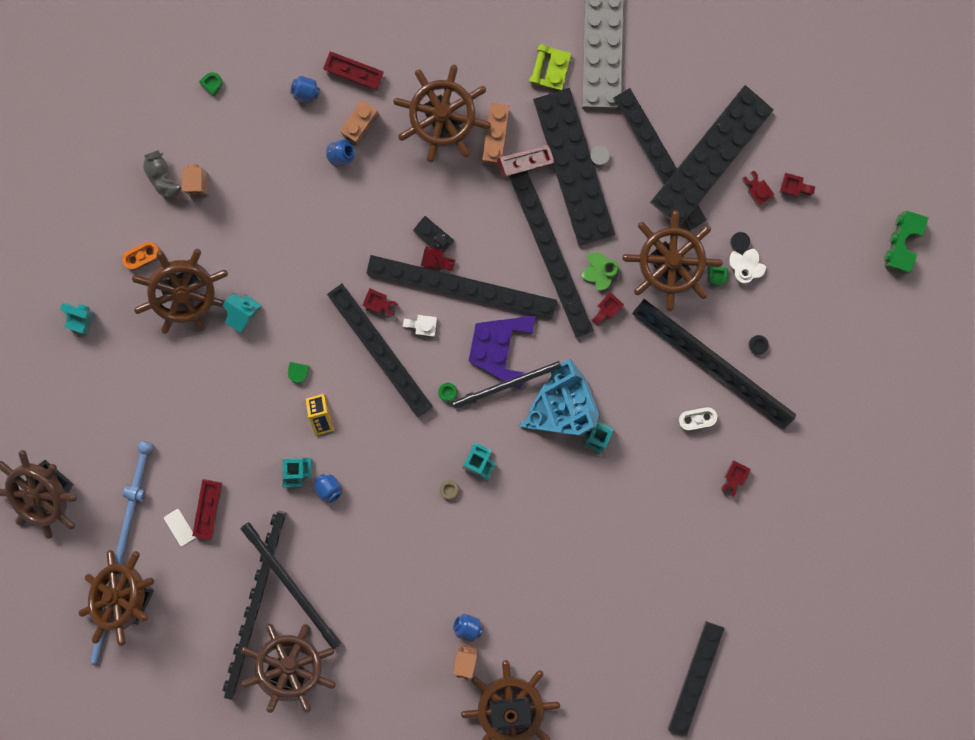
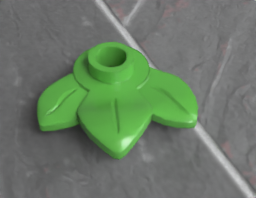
(597, 270)

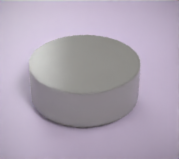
(600, 155)

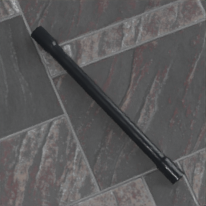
(253, 537)

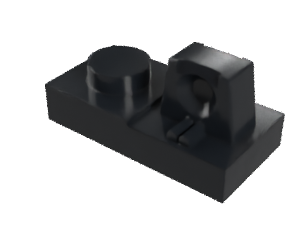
(433, 234)

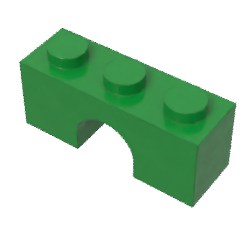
(899, 257)

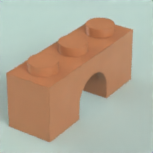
(496, 134)

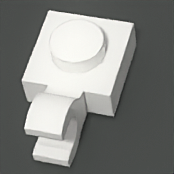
(424, 325)

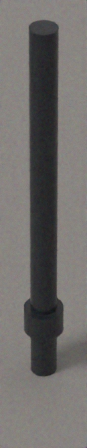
(472, 397)

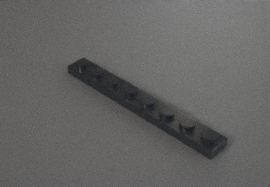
(652, 145)
(379, 350)

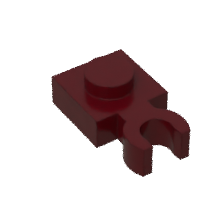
(759, 191)
(376, 301)
(736, 474)

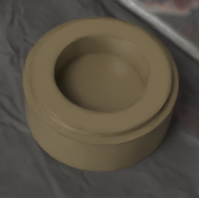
(449, 489)

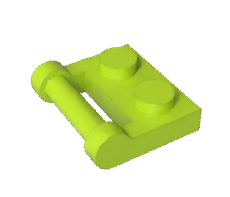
(556, 69)

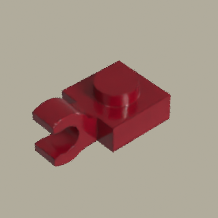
(794, 185)
(434, 258)
(608, 306)

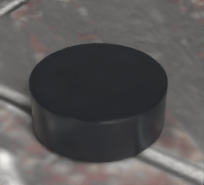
(740, 241)
(758, 344)

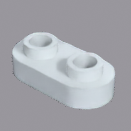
(697, 419)

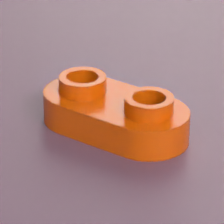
(140, 254)

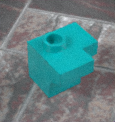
(240, 311)
(78, 317)
(598, 437)
(479, 462)
(294, 470)

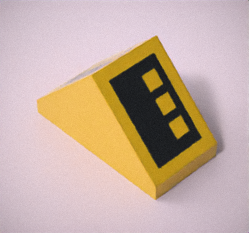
(319, 414)

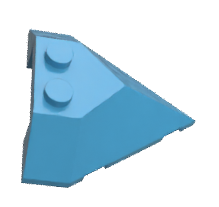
(564, 403)

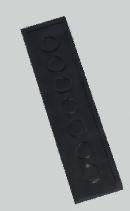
(712, 155)
(574, 166)

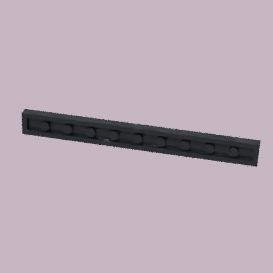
(551, 254)
(461, 286)
(714, 364)
(251, 612)

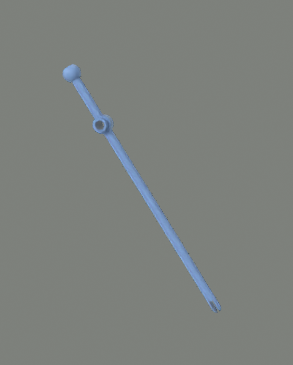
(133, 494)

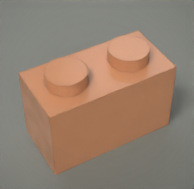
(359, 122)
(195, 181)
(465, 662)

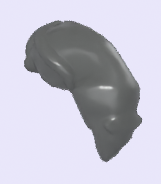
(157, 172)

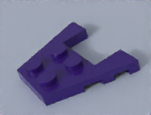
(492, 344)

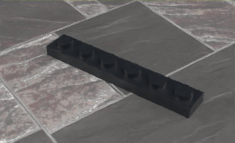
(696, 678)

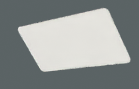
(179, 527)

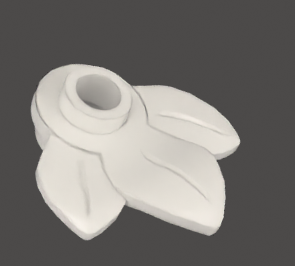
(749, 263)

